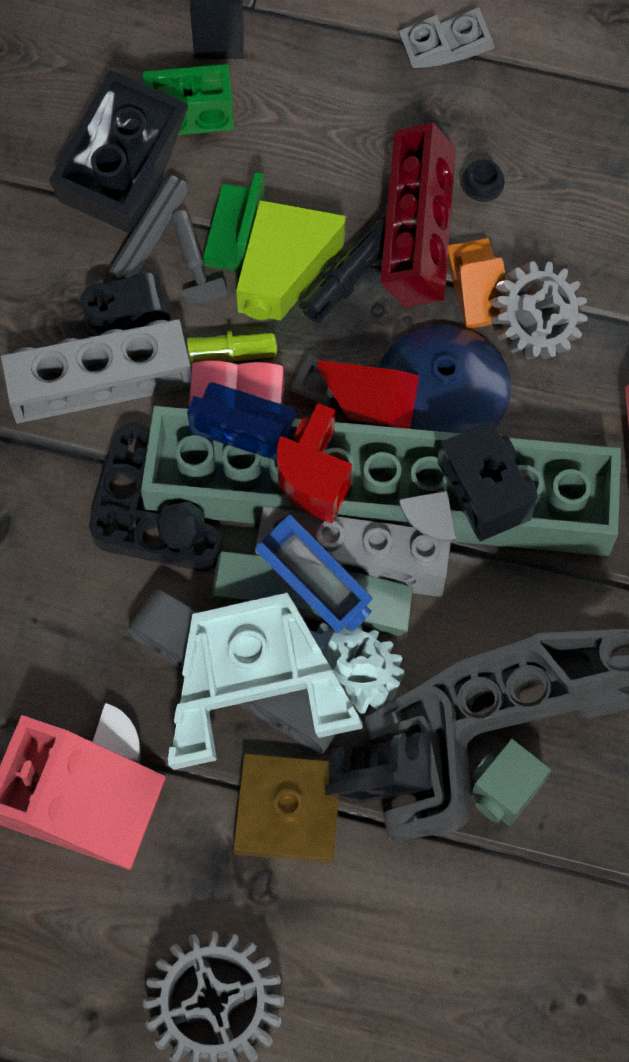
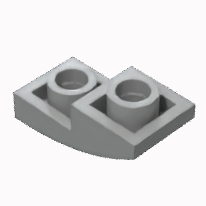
(439, 43)

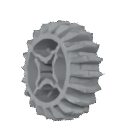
(236, 993)

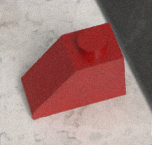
(372, 393)

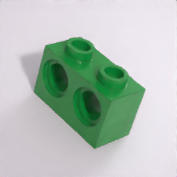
(204, 90)

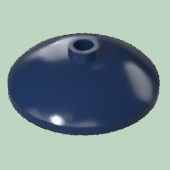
(456, 402)

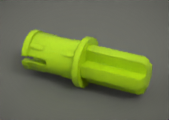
(232, 348)

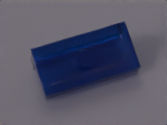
(240, 420)

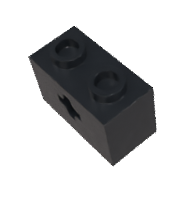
(486, 504)

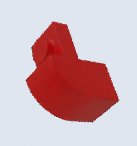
(306, 474)

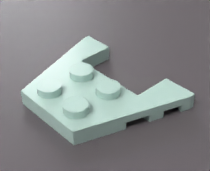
(247, 656)

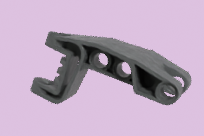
(575, 675)

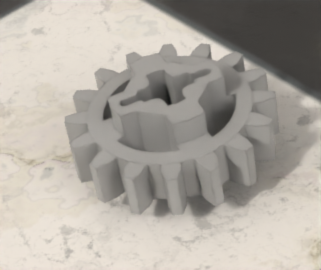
(525, 323)

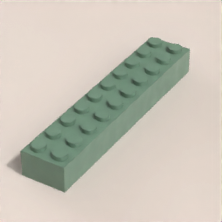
(573, 481)

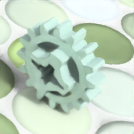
(361, 665)

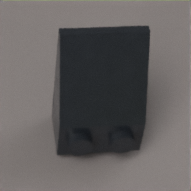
(119, 152)

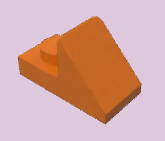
(475, 280)

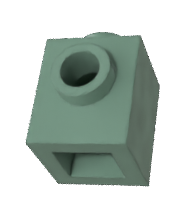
(508, 783)

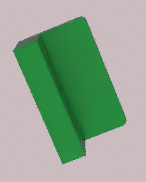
(233, 225)

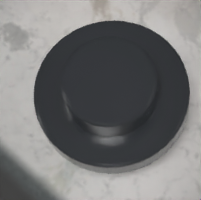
(483, 181)

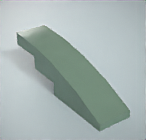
(251, 577)

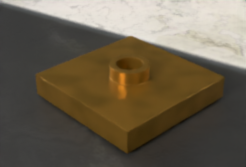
(286, 810)

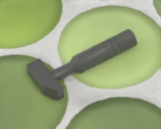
(204, 290)

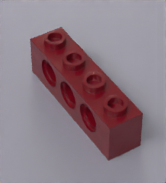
(418, 215)

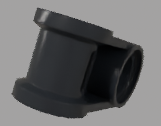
(124, 304)

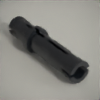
(340, 280)

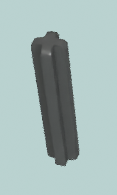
(149, 229)

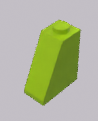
(285, 257)

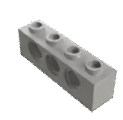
(83, 389)
(374, 548)

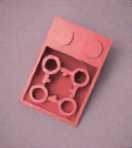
(76, 793)

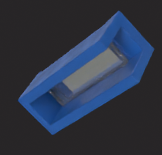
(315, 575)

